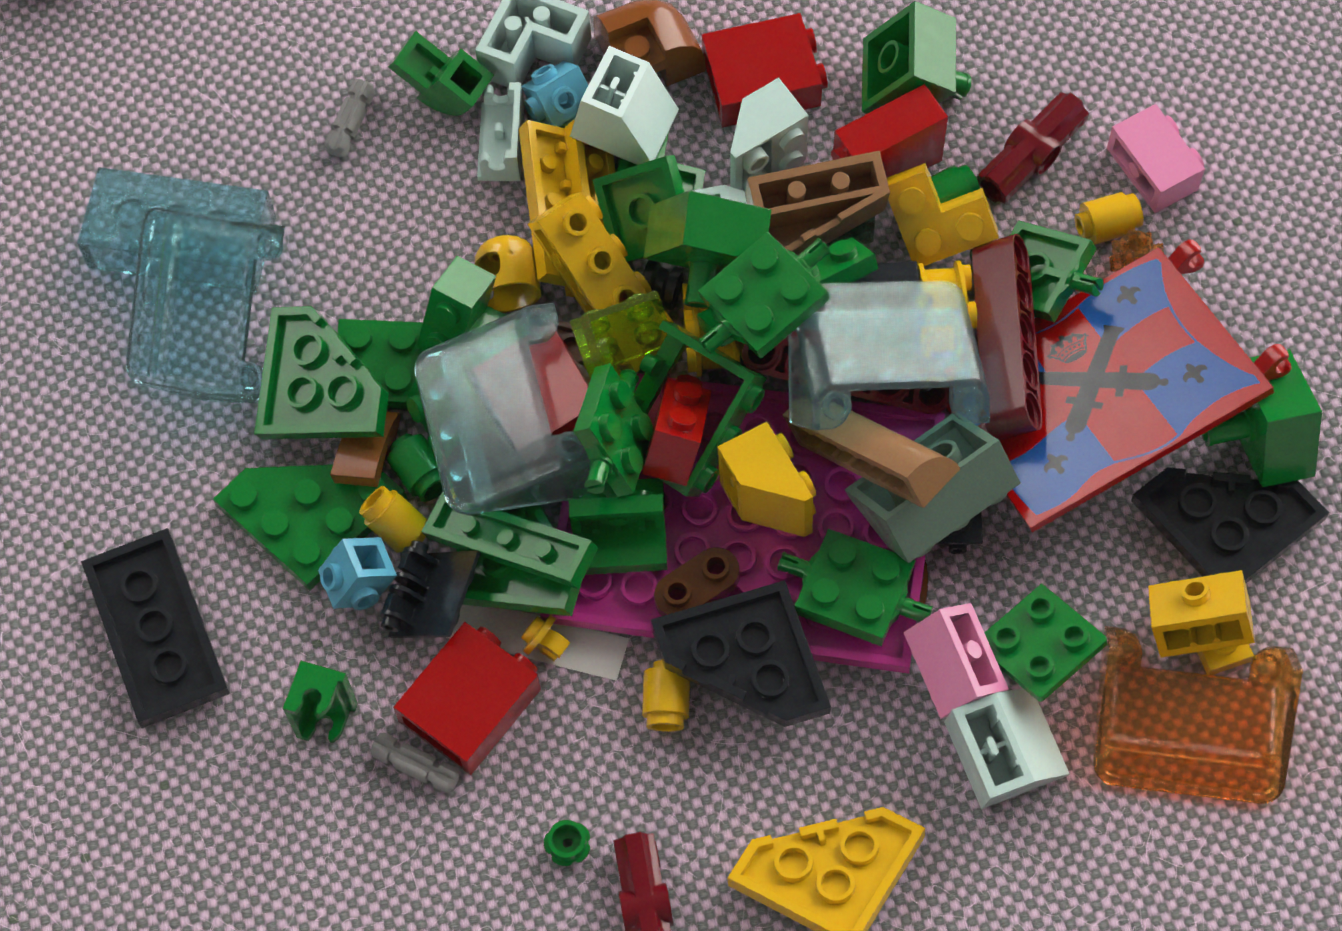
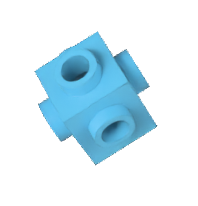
(555, 93)
(357, 573)

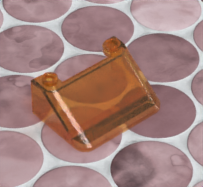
(1195, 728)

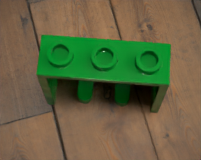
(658, 369)

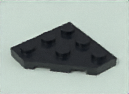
(1228, 518)
(747, 652)

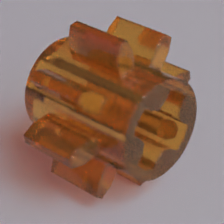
(1130, 248)

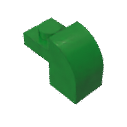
(444, 82)

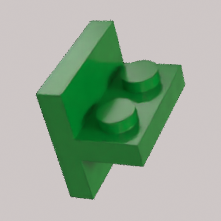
(627, 199)
(624, 528)

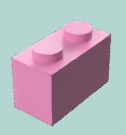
(1156, 157)
(955, 658)

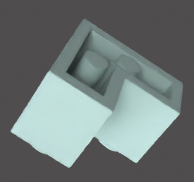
(531, 31)

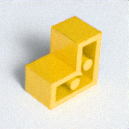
(936, 228)

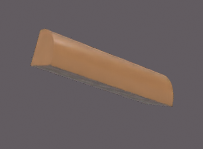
(881, 457)

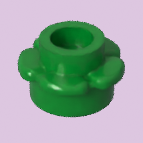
(567, 830)

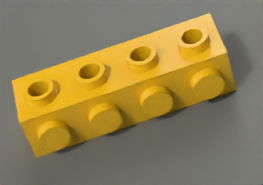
(588, 257)

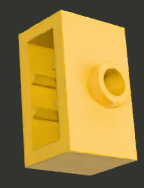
(1201, 614)

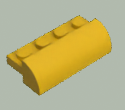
(552, 171)

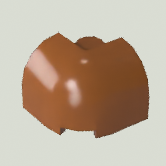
(654, 34)

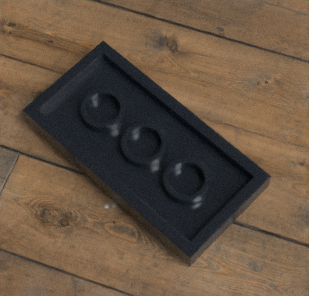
(155, 628)

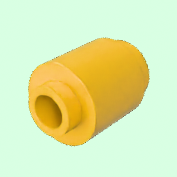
(1109, 217)
(393, 518)
(665, 699)

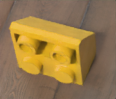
(765, 483)

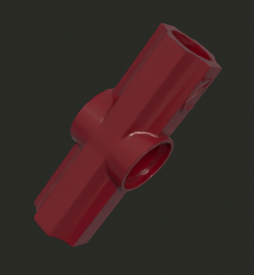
(1032, 147)
(643, 895)

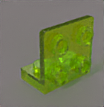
(620, 331)

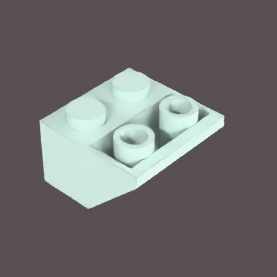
(625, 109)
(768, 134)
(1005, 746)

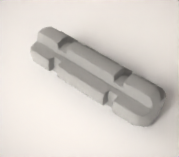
(349, 118)
(415, 762)

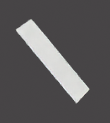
(588, 650)

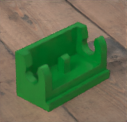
(319, 695)

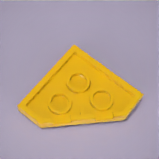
(830, 870)

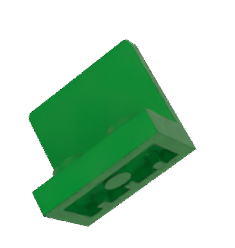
(1043, 642)

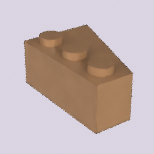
(820, 198)

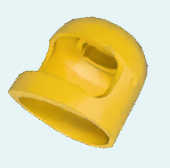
(515, 271)

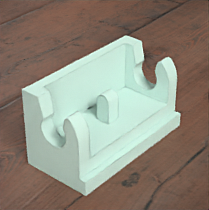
(499, 135)

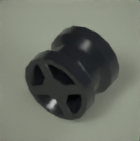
(665, 281)

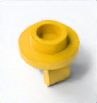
(545, 639)

